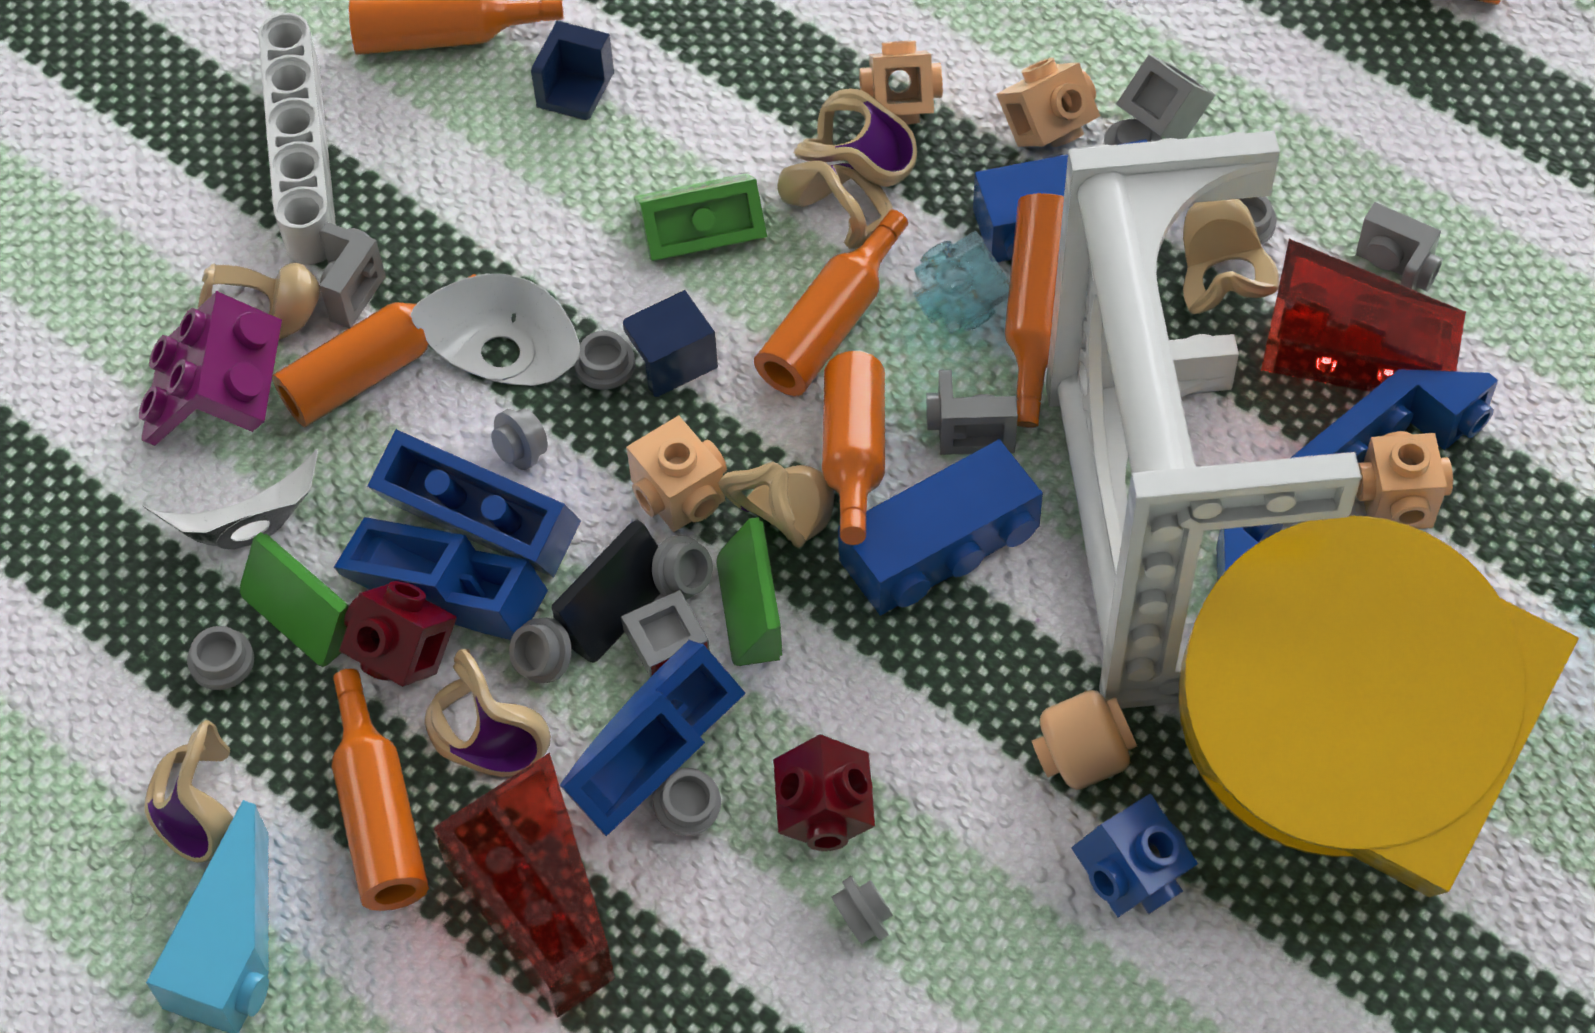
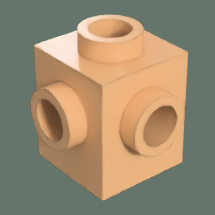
(923, 86)
(1049, 104)
(676, 474)
(1405, 478)

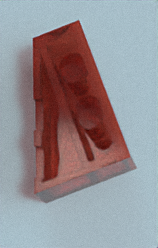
(1353, 325)
(529, 883)

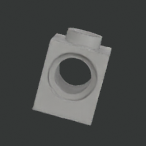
(1165, 99)

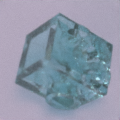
(960, 283)

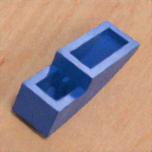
(478, 587)
(651, 736)

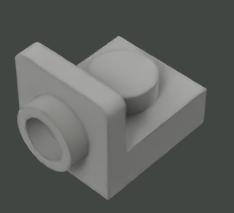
(1400, 245)
(351, 272)
(970, 422)

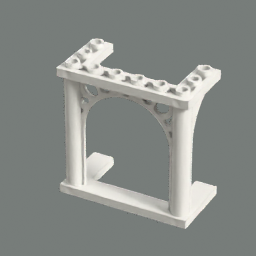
(1123, 400)

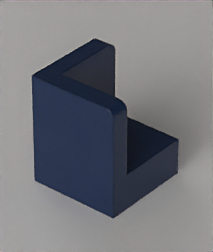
(572, 70)
(672, 342)

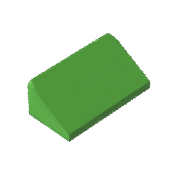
(749, 597)
(294, 600)

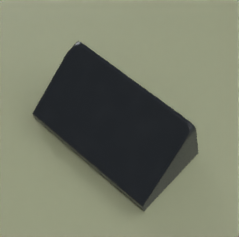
(608, 589)

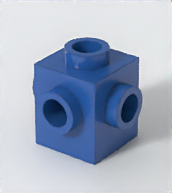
(1135, 858)

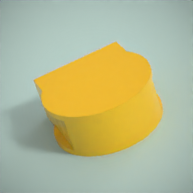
(1364, 694)

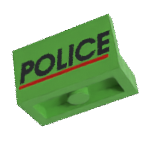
(701, 216)

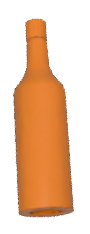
(427, 24)
(1032, 297)
(827, 312)
(350, 363)
(853, 436)
(375, 806)

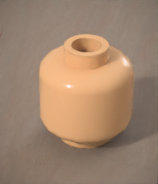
(1084, 739)

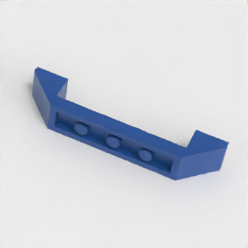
(1430, 400)

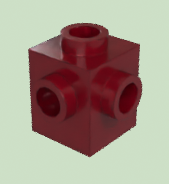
(396, 633)
(823, 793)

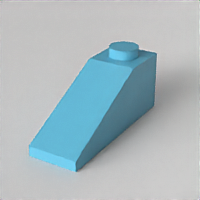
(220, 947)

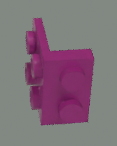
(212, 363)

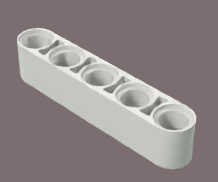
(296, 136)

